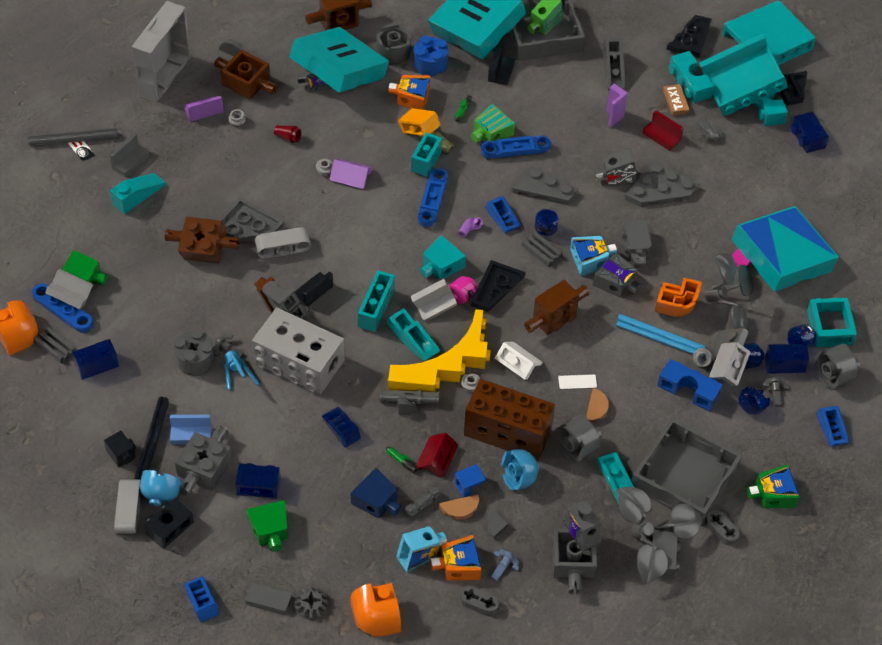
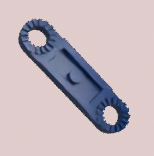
(515, 146)
(432, 197)
(62, 310)

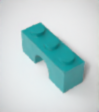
(684, 68)
(771, 111)

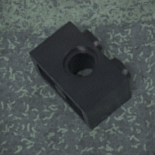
(164, 533)

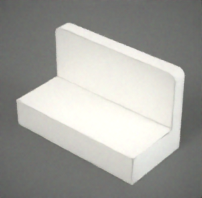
(517, 359)

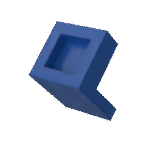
(468, 478)

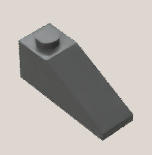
(614, 62)

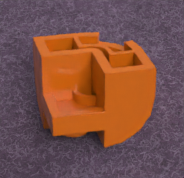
(678, 300)
(17, 327)
(376, 610)

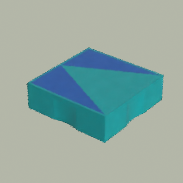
(784, 248)

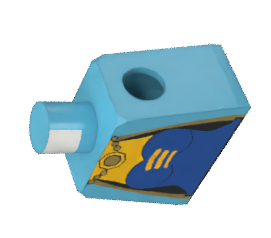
(590, 253)
(418, 547)

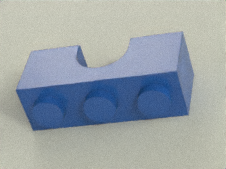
(677, 375)

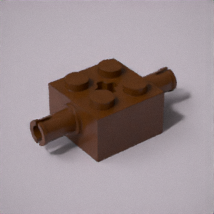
(338, 13)
(245, 74)
(202, 239)
(556, 307)

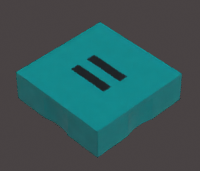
(476, 23)
(339, 59)

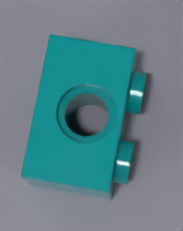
(426, 154)

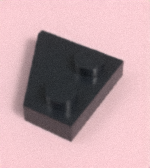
(796, 88)

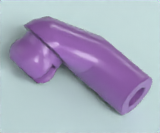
(469, 225)

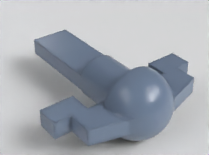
(508, 557)

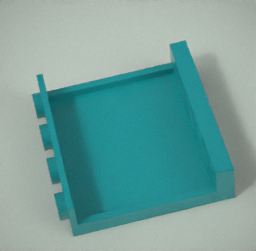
(781, 29)
(743, 74)

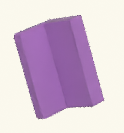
(616, 104)
(204, 108)
(349, 173)

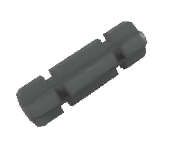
(423, 501)

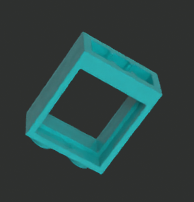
(832, 337)

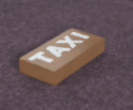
(676, 100)

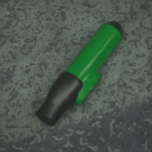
(463, 106)
(404, 460)

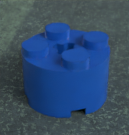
(430, 56)

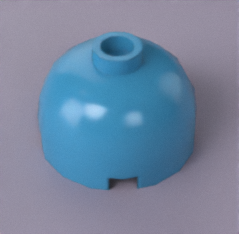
(520, 469)
(158, 487)

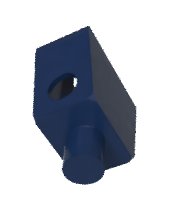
(376, 495)

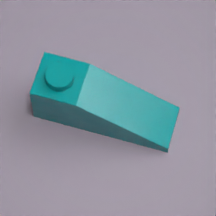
(134, 191)

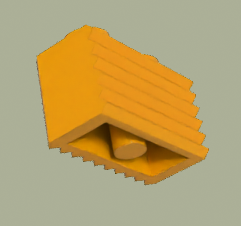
(419, 122)

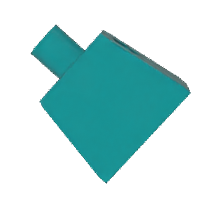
(442, 259)

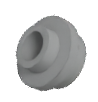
(237, 117)
(324, 167)
(708, 357)
(469, 386)

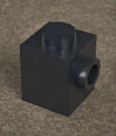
(120, 448)

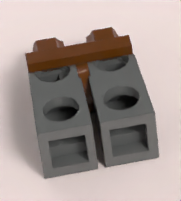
(276, 297)

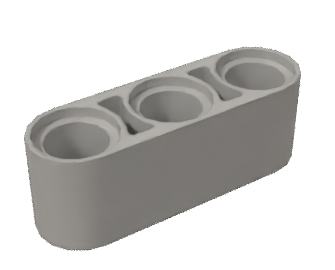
(282, 242)
(127, 507)

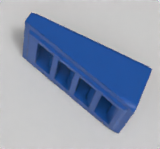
(502, 203)
(837, 418)
(206, 610)

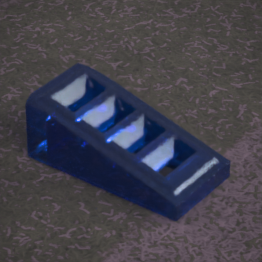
(347, 436)

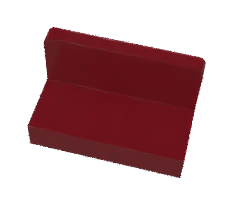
(663, 131)
(438, 454)

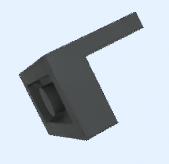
(128, 156)

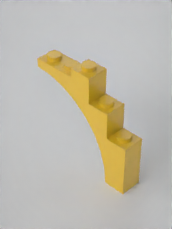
(449, 366)

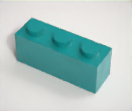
(376, 301)

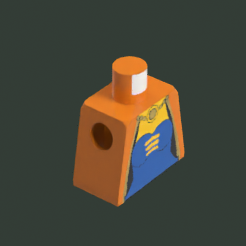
(411, 91)
(458, 560)

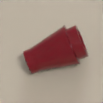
(289, 133)

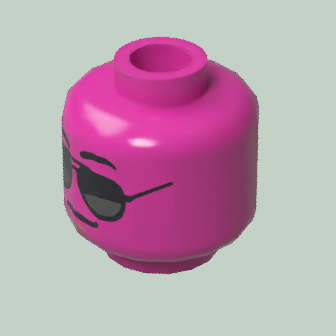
(463, 289)

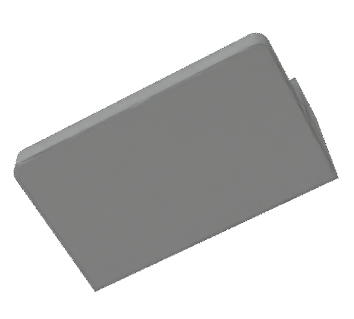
(69, 289)
(434, 300)
(730, 363)

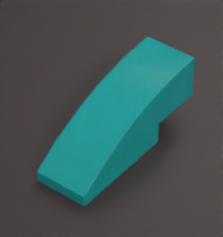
(412, 335)

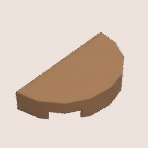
(597, 406)
(460, 508)

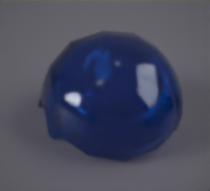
(753, 401)

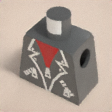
(618, 168)

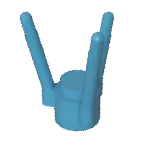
(235, 363)

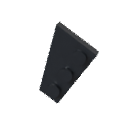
(691, 37)
(495, 285)

